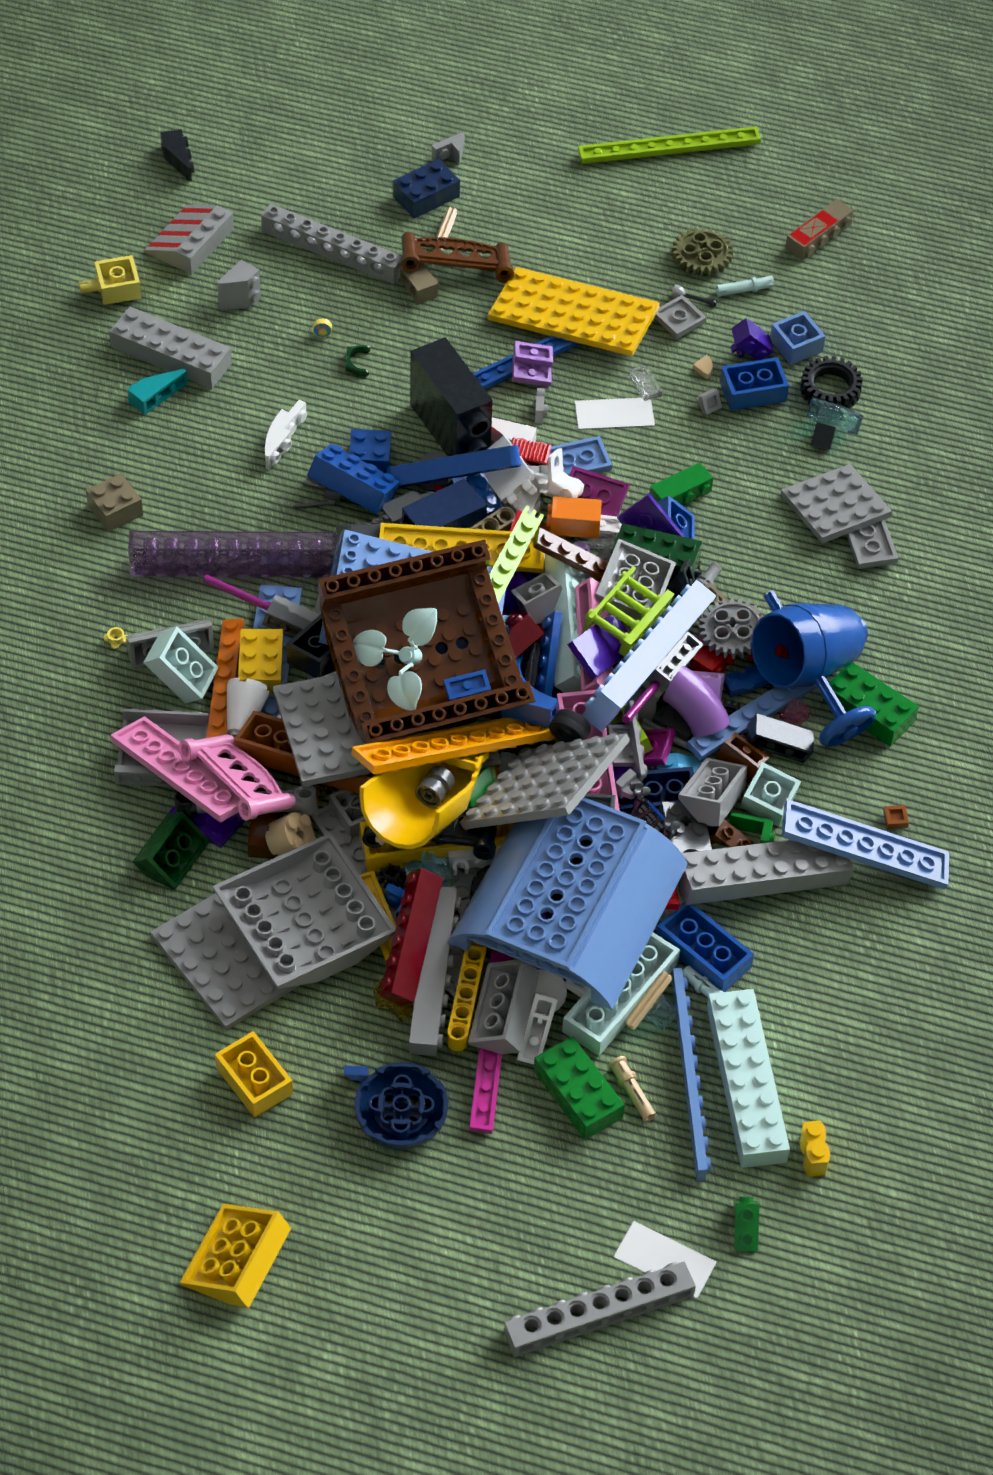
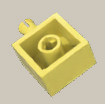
(114, 280)

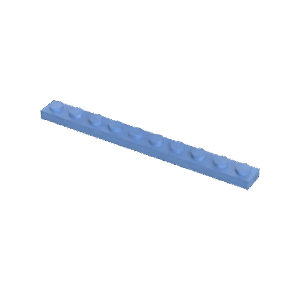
(691, 1080)

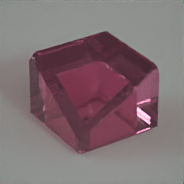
(795, 713)

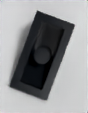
(680, 579)

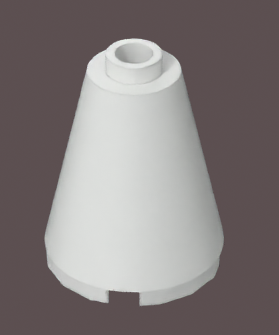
(242, 701)

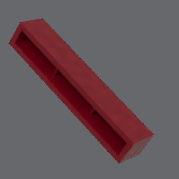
(411, 937)

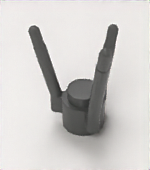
(329, 493)

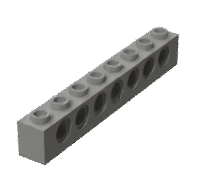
(331, 243)
(614, 1311)

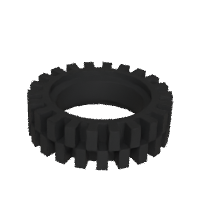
(836, 368)

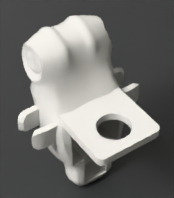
(552, 479)

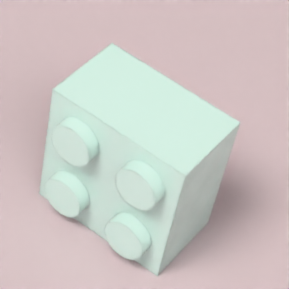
(769, 793)

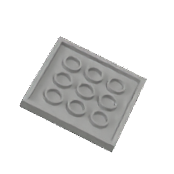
(836, 503)

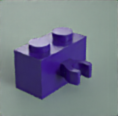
(751, 340)

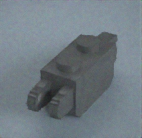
(393, 509)

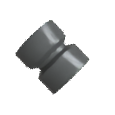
(435, 786)

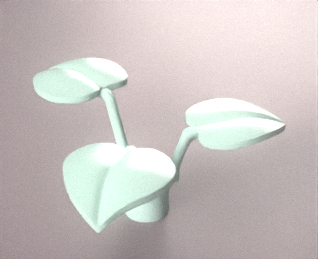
(370, 645)

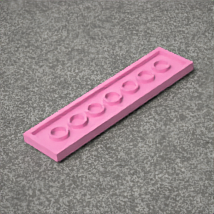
(192, 778)

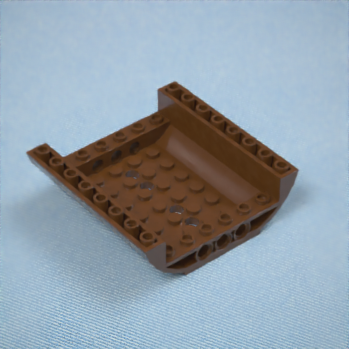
(467, 609)

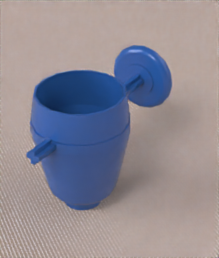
(818, 644)

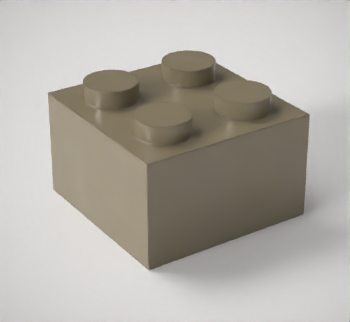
(114, 502)

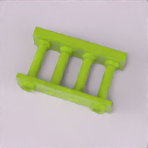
(638, 628)

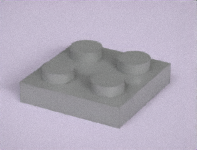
(680, 317)

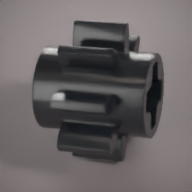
(393, 875)

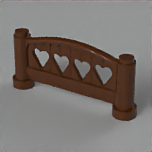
(414, 255)

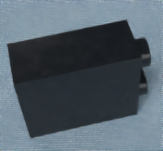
(449, 399)

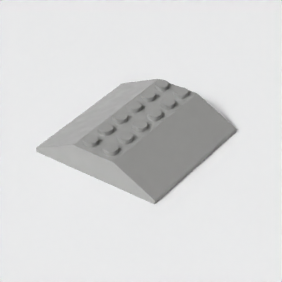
(306, 913)

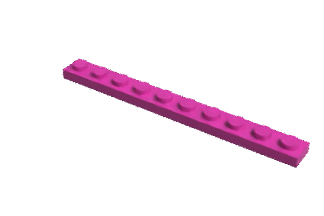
(486, 1079)

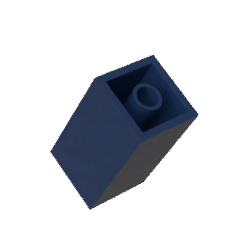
(450, 507)

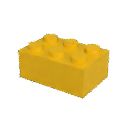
(261, 656)
(253, 1074)

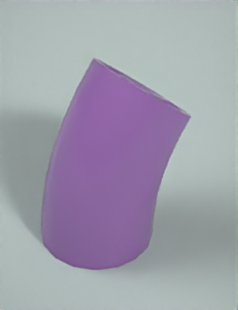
(696, 703)

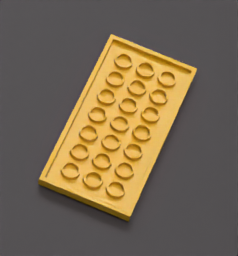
(574, 311)

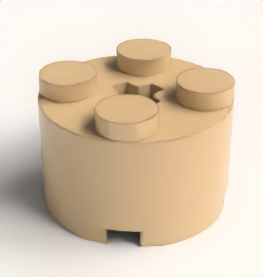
(289, 833)

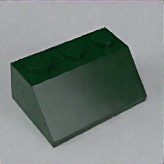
(171, 850)

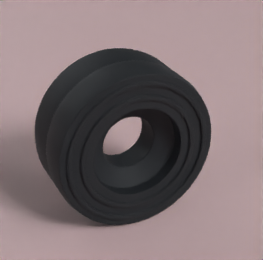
(569, 726)

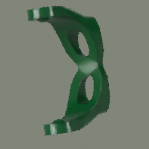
(350, 367)

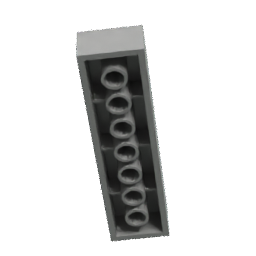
(760, 871)

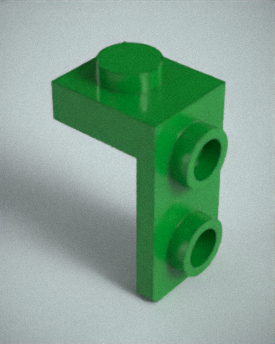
(753, 824)
(746, 1224)

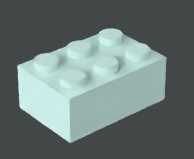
(181, 665)

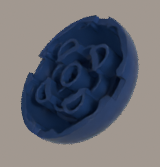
(402, 1083)

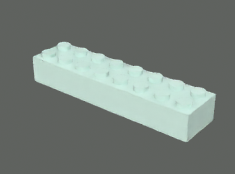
(567, 668)
(747, 1078)

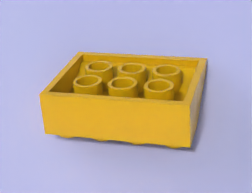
(236, 1254)

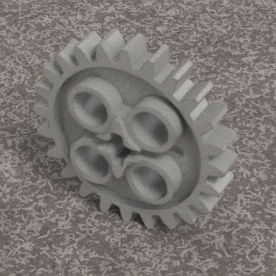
(727, 623)

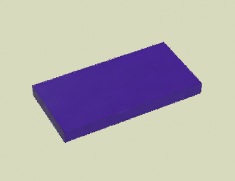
(598, 648)

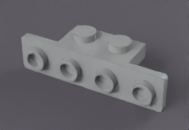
(633, 752)

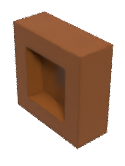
(896, 817)

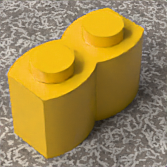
(814, 1148)

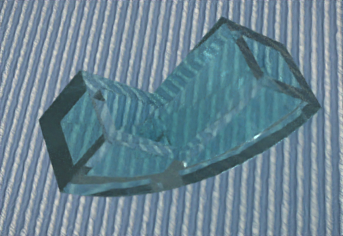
(834, 414)

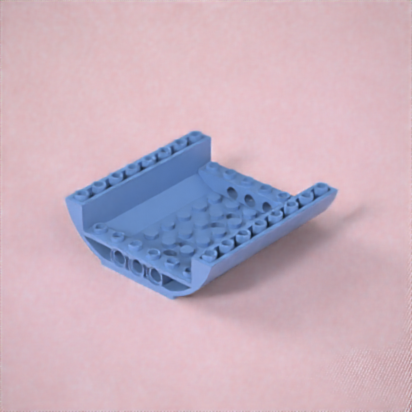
(606, 901)

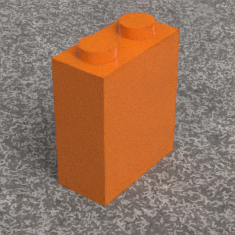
(574, 517)

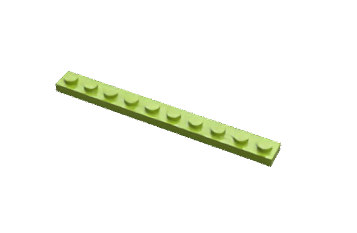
(669, 145)

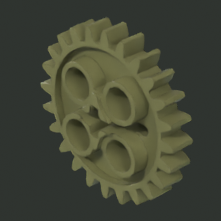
(702, 251)

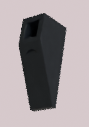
(175, 152)

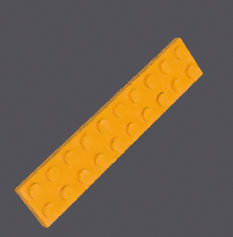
(448, 744)

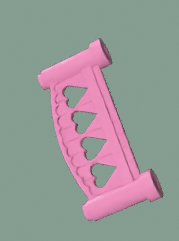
(251, 803)

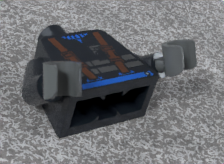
(647, 811)

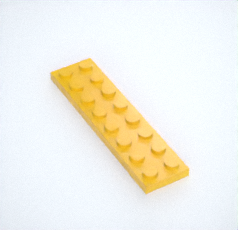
(438, 538)

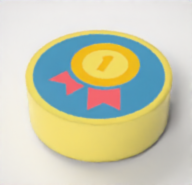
(322, 328)

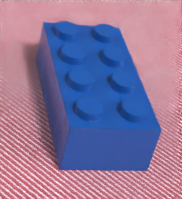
(353, 478)
(706, 946)

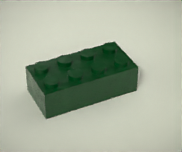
(663, 544)

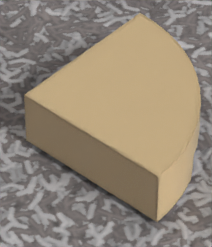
(704, 367)

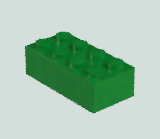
(893, 711)
(578, 1087)

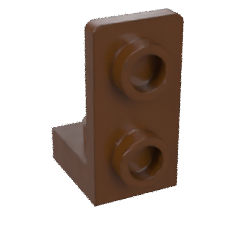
(727, 835)

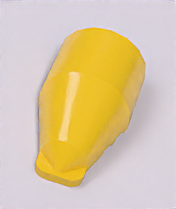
(397, 813)

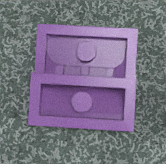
(532, 363)

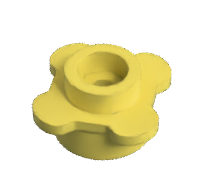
(113, 633)

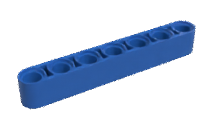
(456, 466)

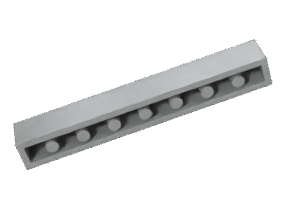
(434, 978)

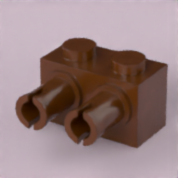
(740, 751)

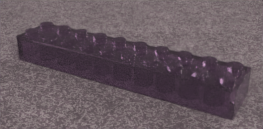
(231, 553)

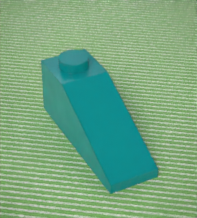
(154, 390)

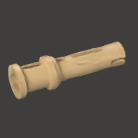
(629, 1078)

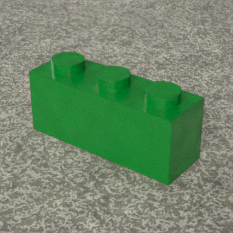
(684, 485)

